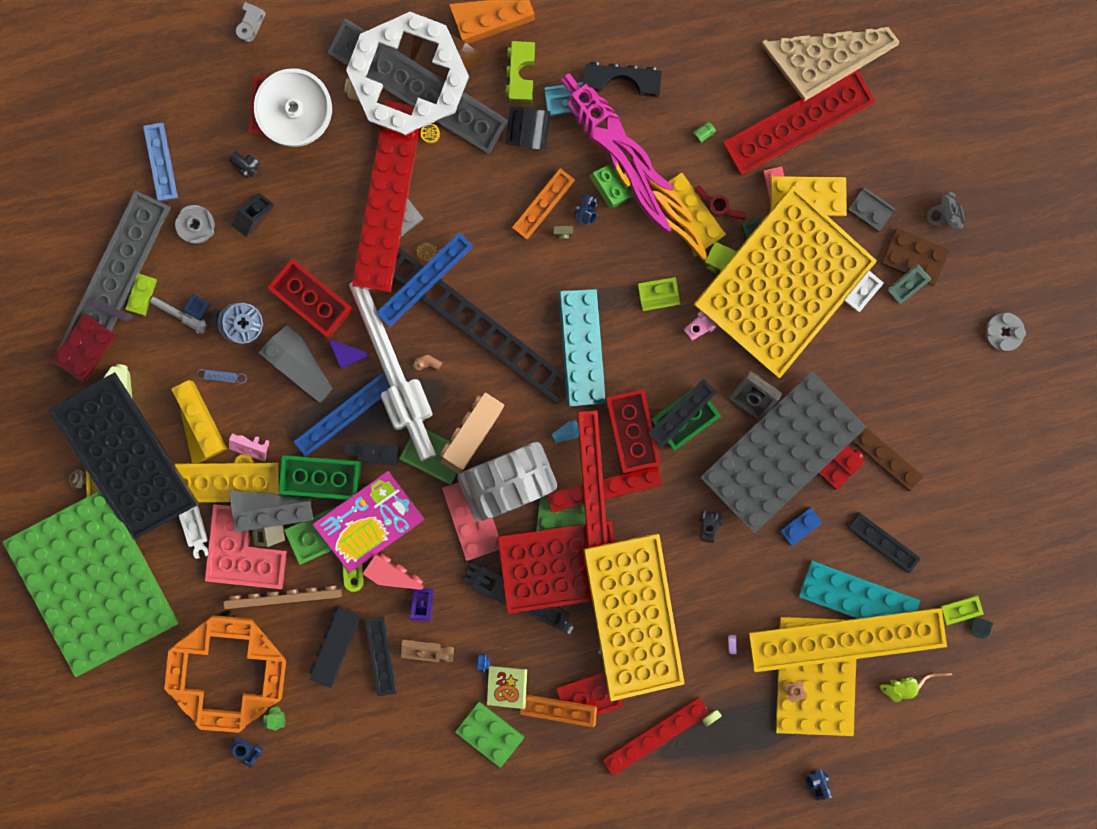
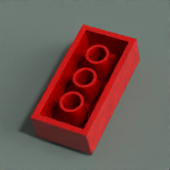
(310, 298)
(630, 429)

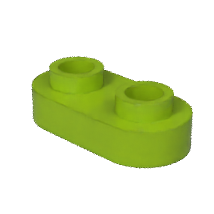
(356, 573)

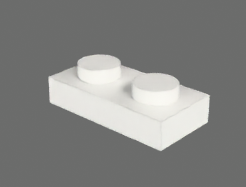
(863, 291)

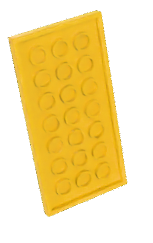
(633, 616)

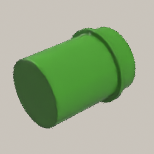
(704, 132)

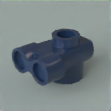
(585, 212)
(248, 753)
(817, 781)

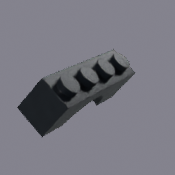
(645, 80)

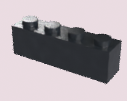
(335, 647)

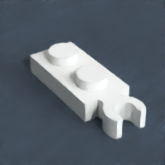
(194, 530)

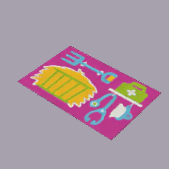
(368, 521)

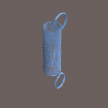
(217, 372)

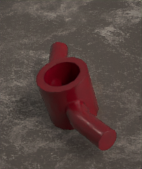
(709, 200)

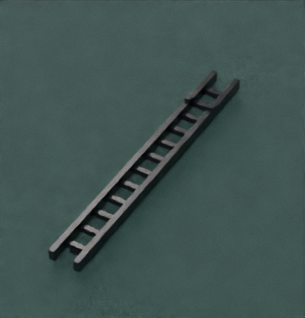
(495, 325)

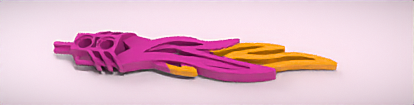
(634, 175)

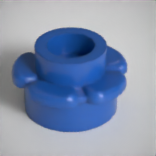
(483, 663)

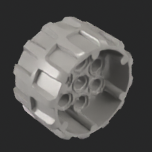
(507, 481)

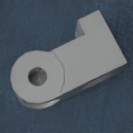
(251, 22)

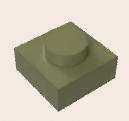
(563, 232)

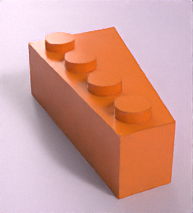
(490, 17)

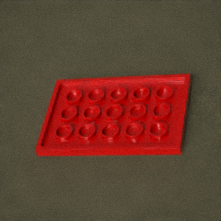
(545, 567)

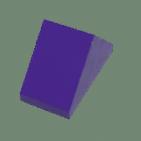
(347, 355)
(422, 605)

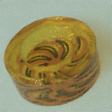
(426, 252)

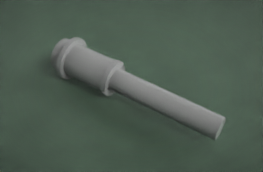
(187, 319)

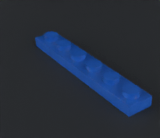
(424, 279)
(342, 415)

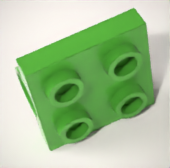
(611, 186)

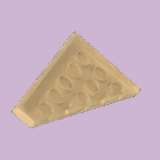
(823, 60)

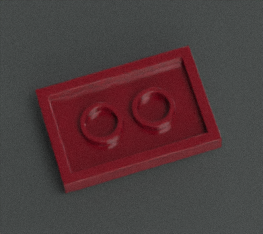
(84, 348)

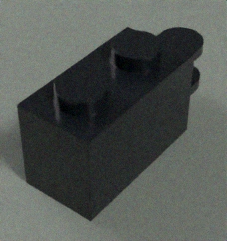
(374, 452)

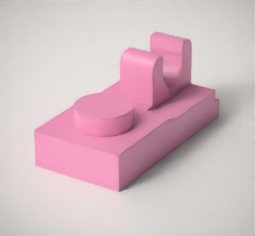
(245, 446)

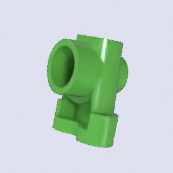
(274, 719)

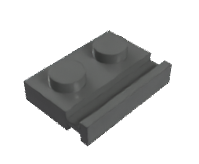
(871, 209)

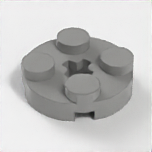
(185, 219)
(994, 331)

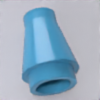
(566, 432)

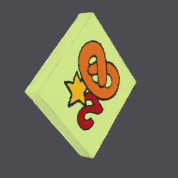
(507, 687)

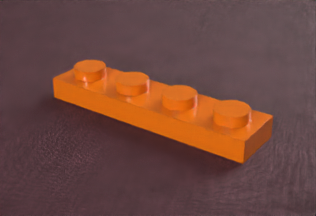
(543, 204)
(560, 711)

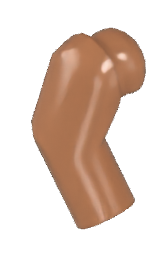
(426, 361)

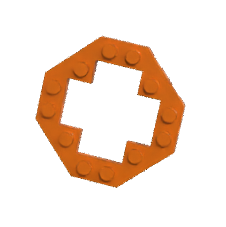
(198, 643)

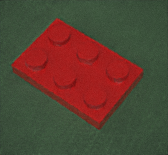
(591, 692)

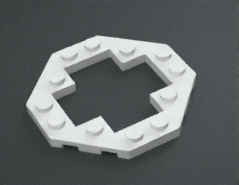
(390, 35)

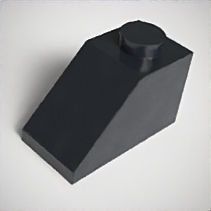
(252, 214)

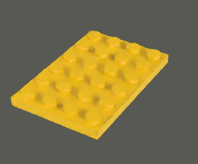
(829, 693)

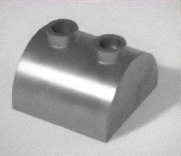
(755, 395)

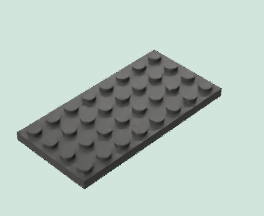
(783, 452)

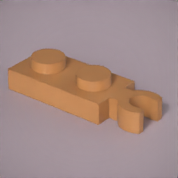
(426, 651)

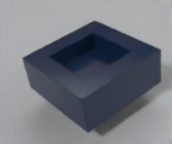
(197, 306)

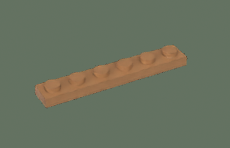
(276, 598)

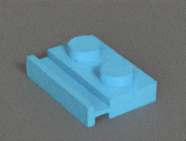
(557, 99)

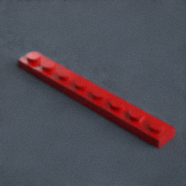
(592, 478)

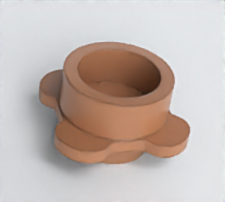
(795, 686)

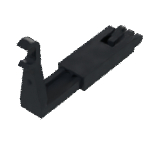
(552, 616)

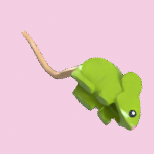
(905, 688)

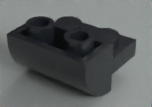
(528, 127)

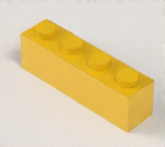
(200, 430)

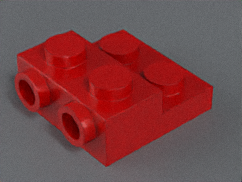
(842, 467)

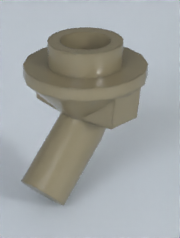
(77, 479)

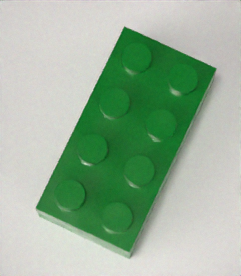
(319, 477)

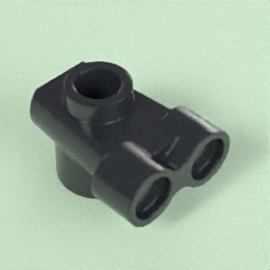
(246, 166)
(710, 522)

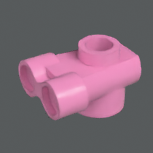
(703, 322)

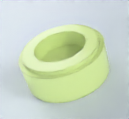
(709, 719)

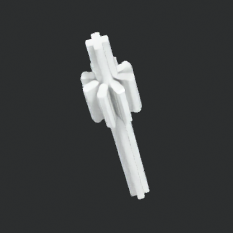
(404, 400)

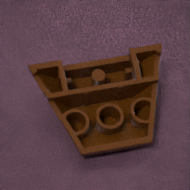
(424, 52)

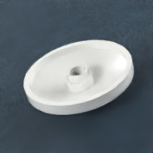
(293, 107)

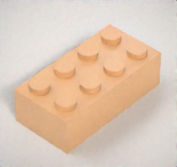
(470, 436)

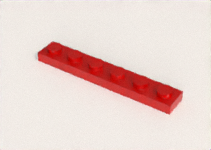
(613, 488)
(655, 736)

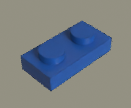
(801, 526)

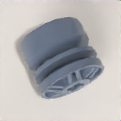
(233, 313)

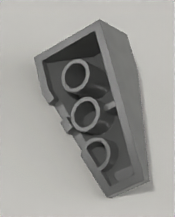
(292, 357)

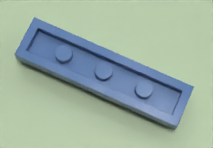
(160, 162)

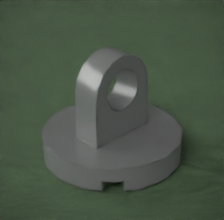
(950, 212)

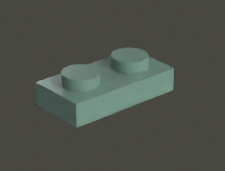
(909, 284)

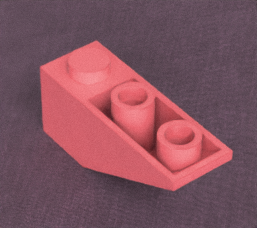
(385, 573)

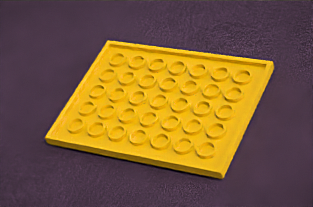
(785, 282)

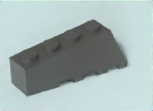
(267, 510)

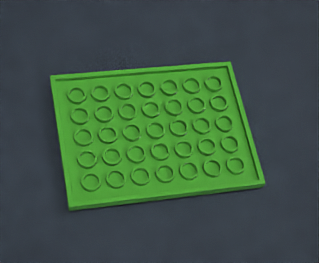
(90, 583)

